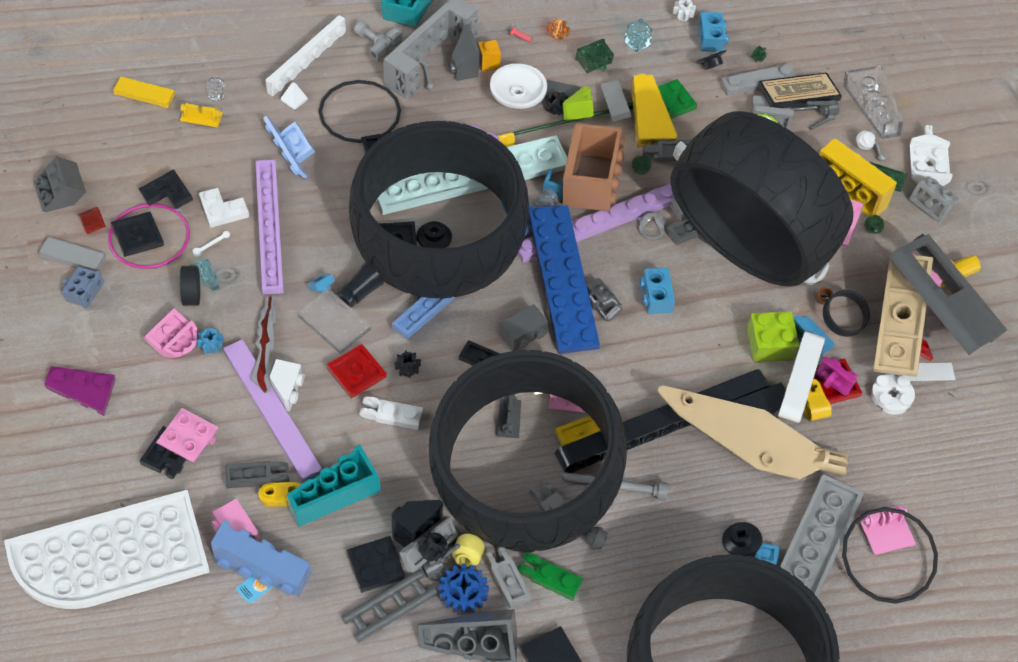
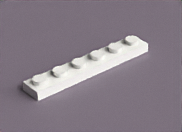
(305, 55)

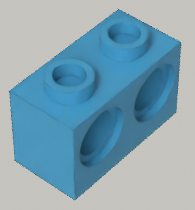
(712, 31)
(656, 286)

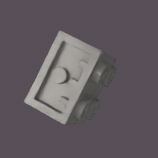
(782, 115)

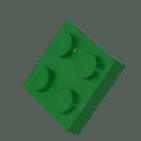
(676, 98)

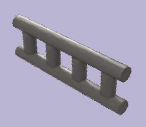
(384, 618)

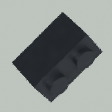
(415, 519)

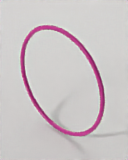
(156, 265)

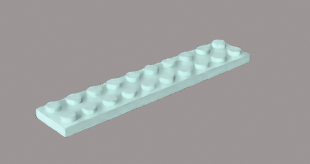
(421, 189)

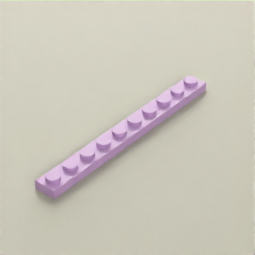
(605, 220)

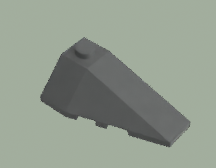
(478, 636)

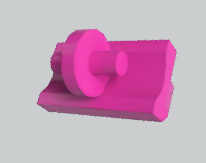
(836, 376)

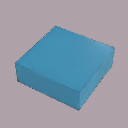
(768, 553)

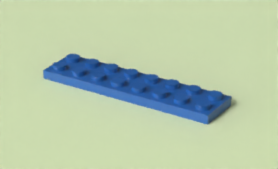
(563, 279)

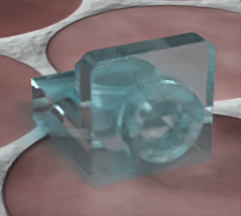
(207, 274)

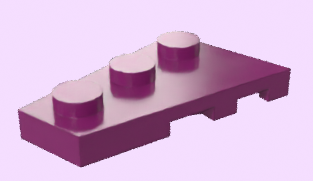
(85, 387)

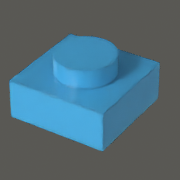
(321, 283)

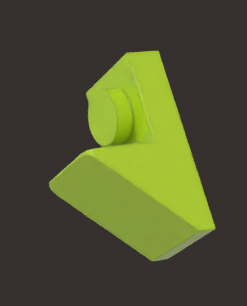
(579, 105)

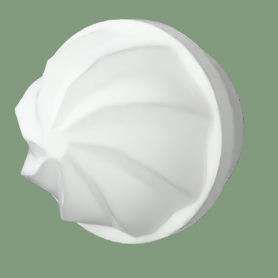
(865, 140)

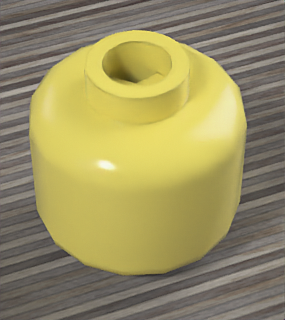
(470, 550)

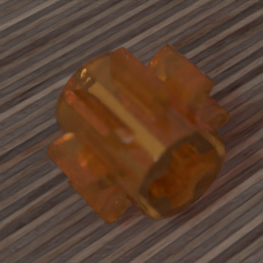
(558, 29)

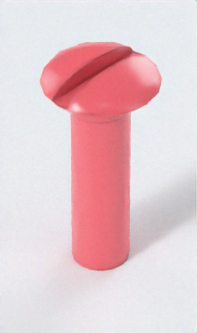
(514, 31)

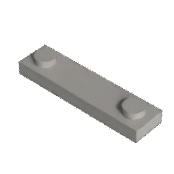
(749, 81)

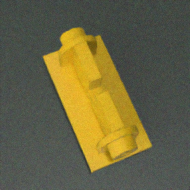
(202, 116)

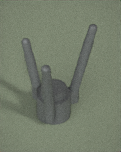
(827, 109)
(433, 568)

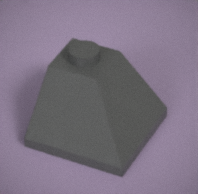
(465, 56)

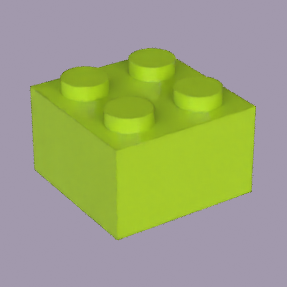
(772, 336)

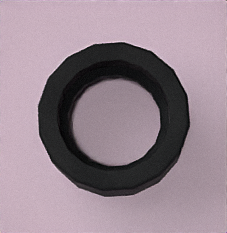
(190, 285)

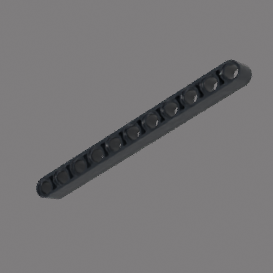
(652, 424)

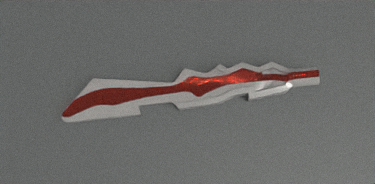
(265, 343)

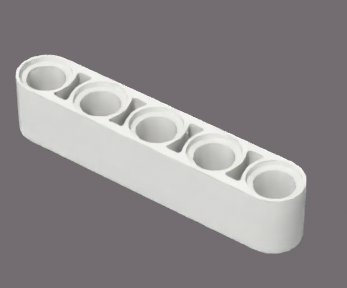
(801, 377)

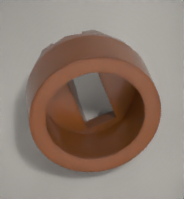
(823, 293)

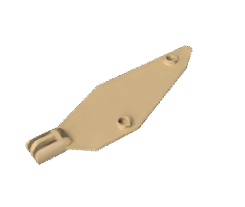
(754, 435)

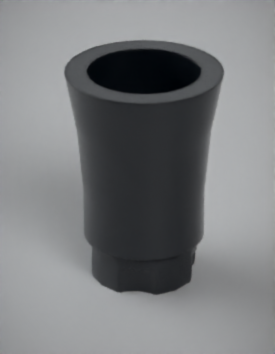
(360, 285)

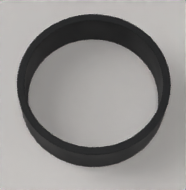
(861, 303)

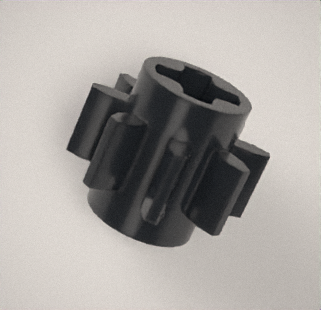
(555, 102)
(407, 364)
(433, 546)

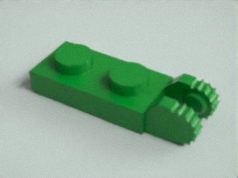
(551, 576)

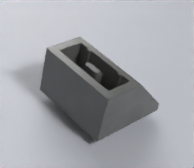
(59, 185)

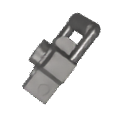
(603, 299)

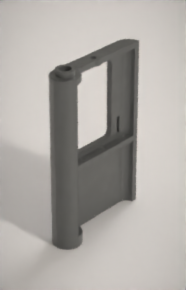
(963, 312)

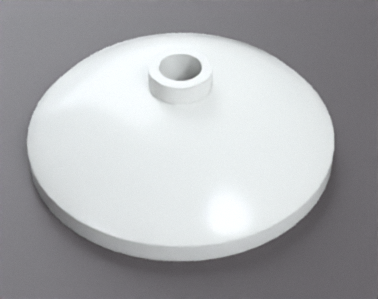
(518, 86)

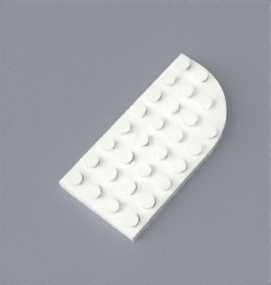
(110, 554)

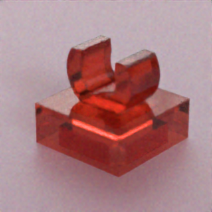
(91, 220)

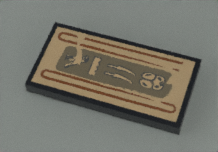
(798, 90)

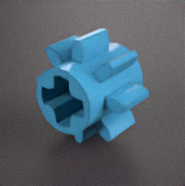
(210, 340)

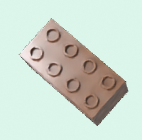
(591, 191)

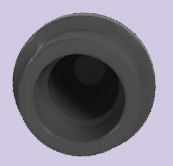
(596, 537)

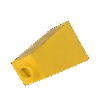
(650, 113)

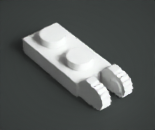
(392, 413)

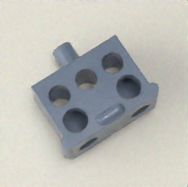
(82, 288)

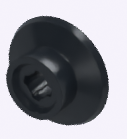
(712, 60)
(439, 240)
(744, 545)

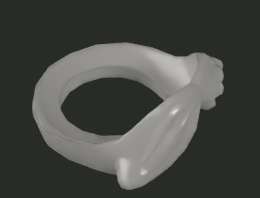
(660, 224)

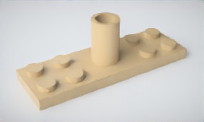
(901, 323)

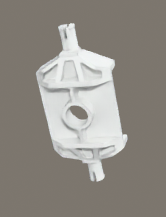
(932, 150)

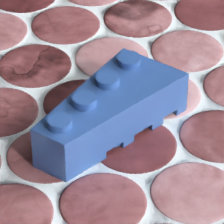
(259, 560)

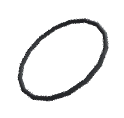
(356, 82)
(935, 558)

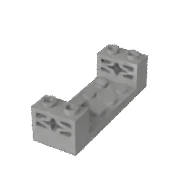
(402, 64)

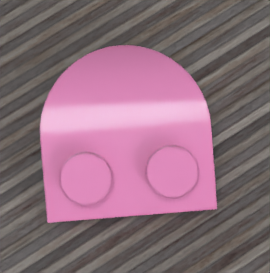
(173, 336)

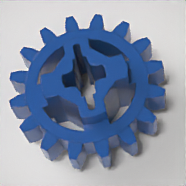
(452, 590)

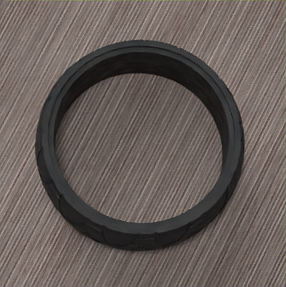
(445, 149)
(762, 198)
(524, 373)
(745, 581)

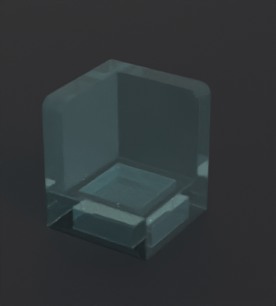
(638, 35)

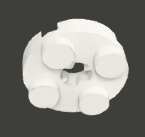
(897, 384)

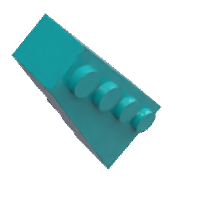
(335, 488)

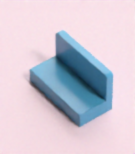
(809, 325)

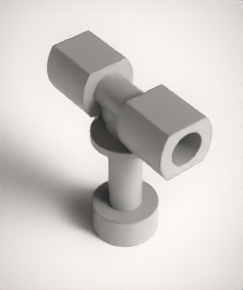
(380, 40)

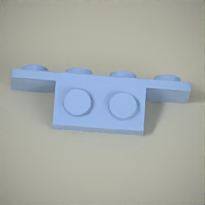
(294, 144)

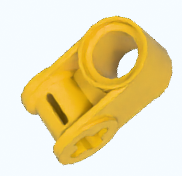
(817, 405)

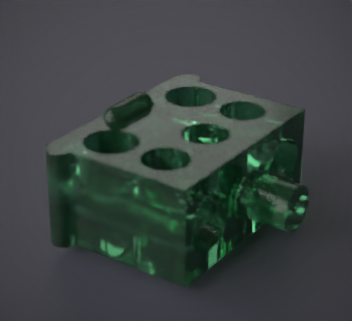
(594, 56)

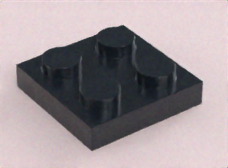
(375, 564)

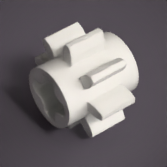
(684, 10)

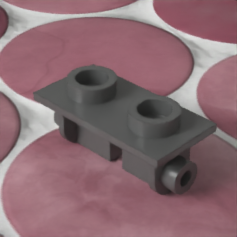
(509, 417)

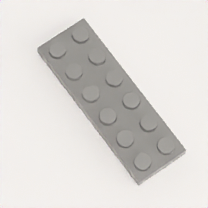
(821, 532)

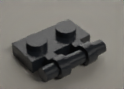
(158, 457)

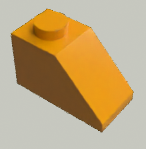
(489, 55)

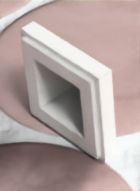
(294, 96)

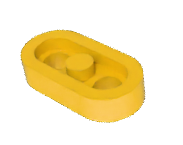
(279, 497)

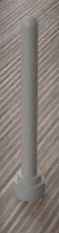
(658, 490)

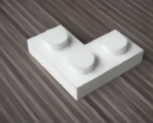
(219, 212)

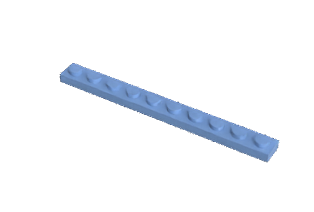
(425, 310)

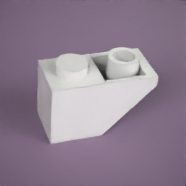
(285, 381)

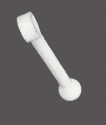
(197, 251)

